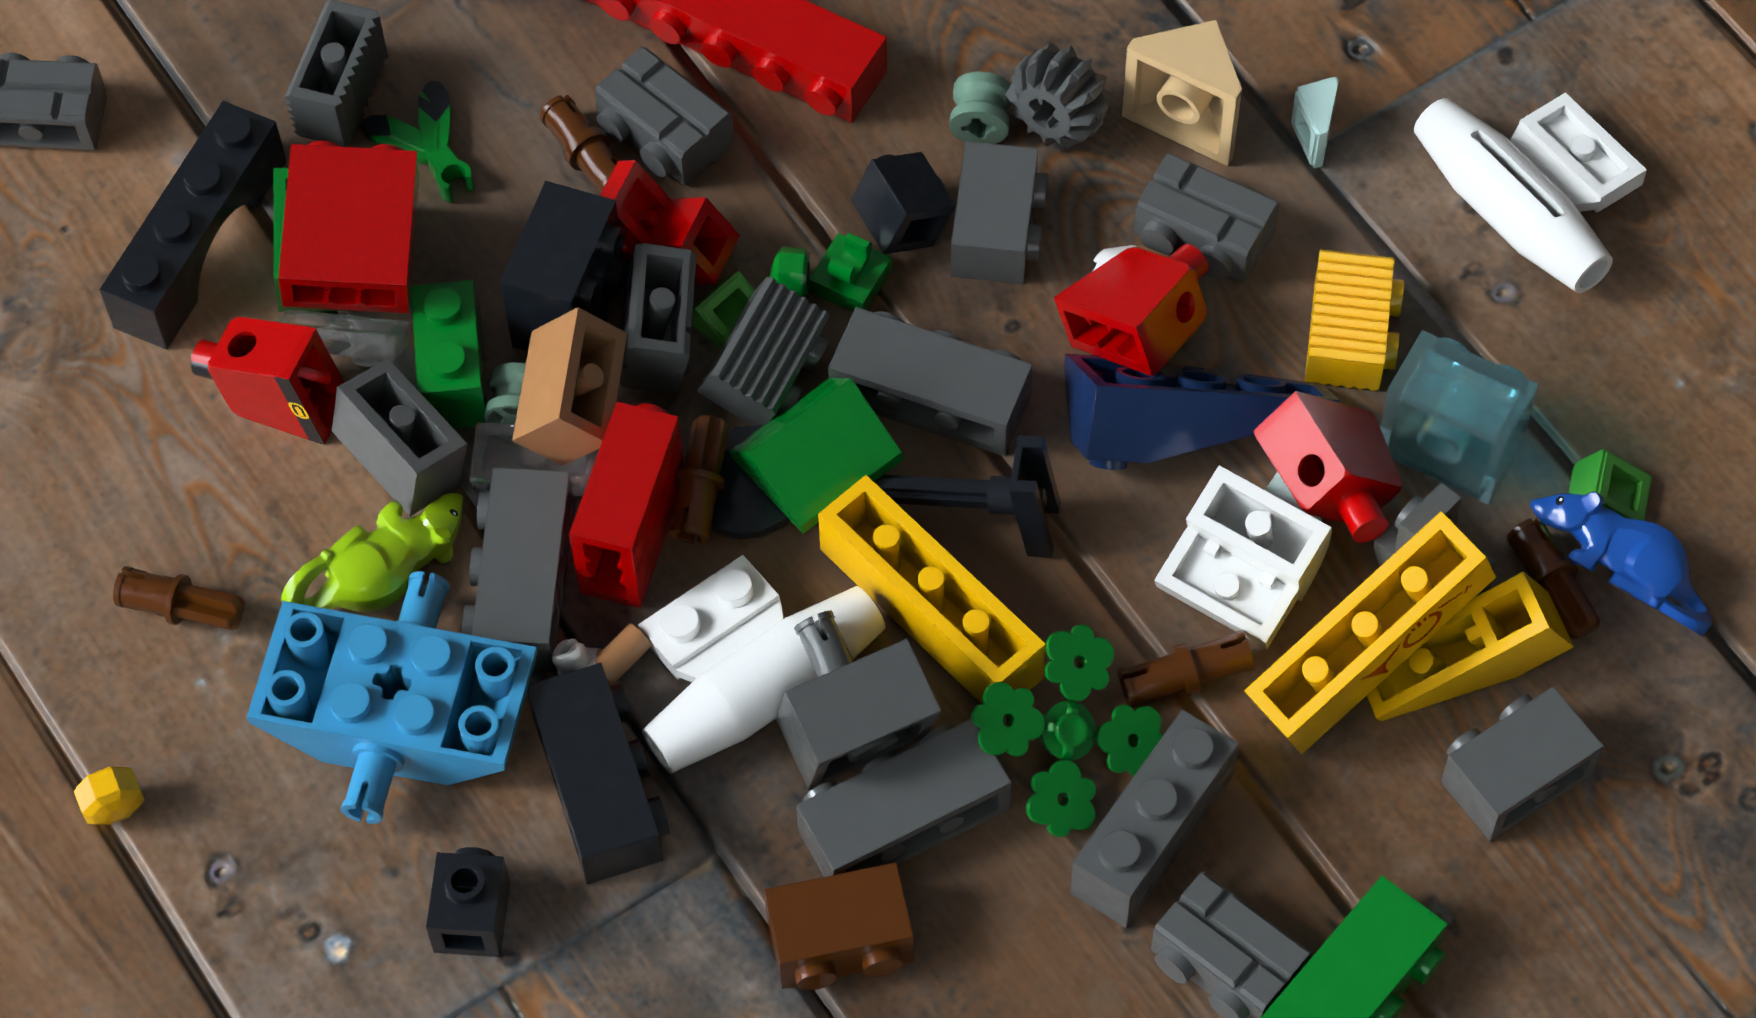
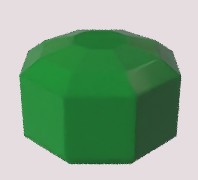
(792, 269)

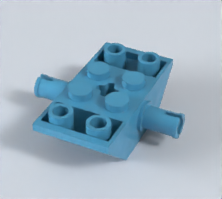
(391, 695)

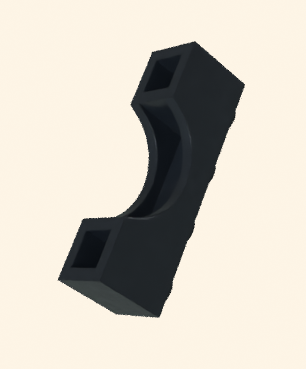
(161, 268)

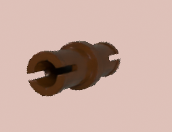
(584, 145)
(1186, 669)

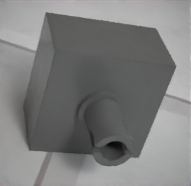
(852, 705)

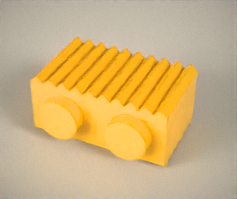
(1351, 320)

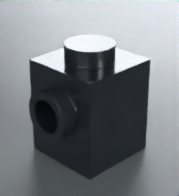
(903, 202)
(468, 903)

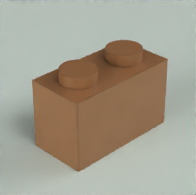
(569, 386)

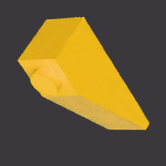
(1482, 645)

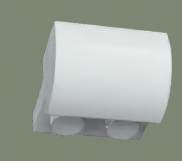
(1244, 557)

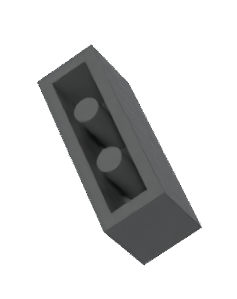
(934, 380)
(522, 560)
(904, 802)
(1153, 818)

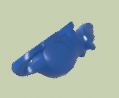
(1640, 553)

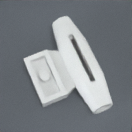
(1536, 181)
(739, 657)

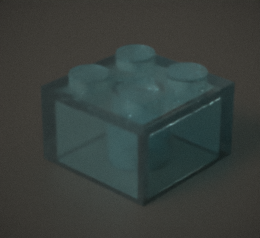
(1457, 416)

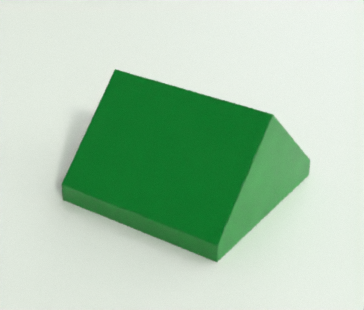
(817, 451)

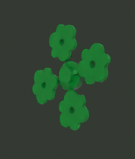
(1066, 729)

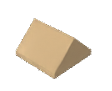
(1185, 88)

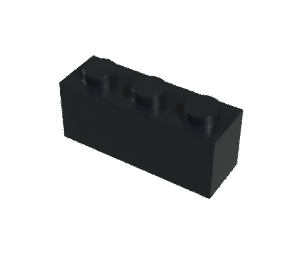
(598, 772)

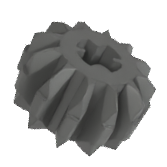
(1059, 96)

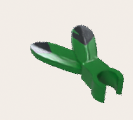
(430, 141)

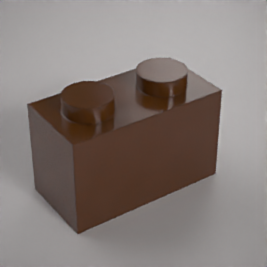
(839, 927)

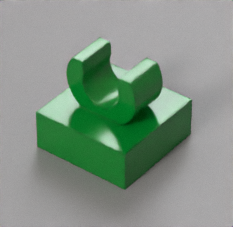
(850, 273)

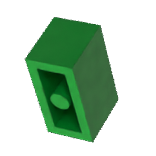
(450, 350)

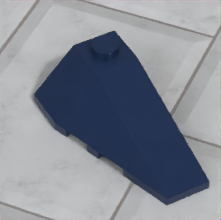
(1144, 418)

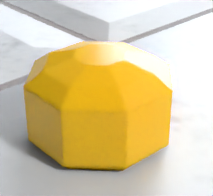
(109, 795)

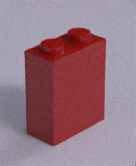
(349, 227)
(627, 504)

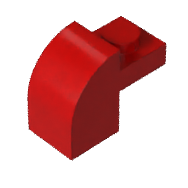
(677, 223)

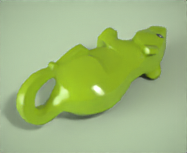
(374, 567)

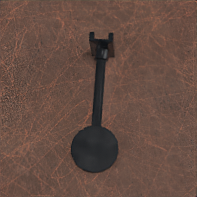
(1029, 493)

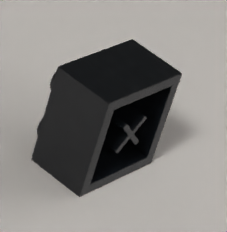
(563, 261)

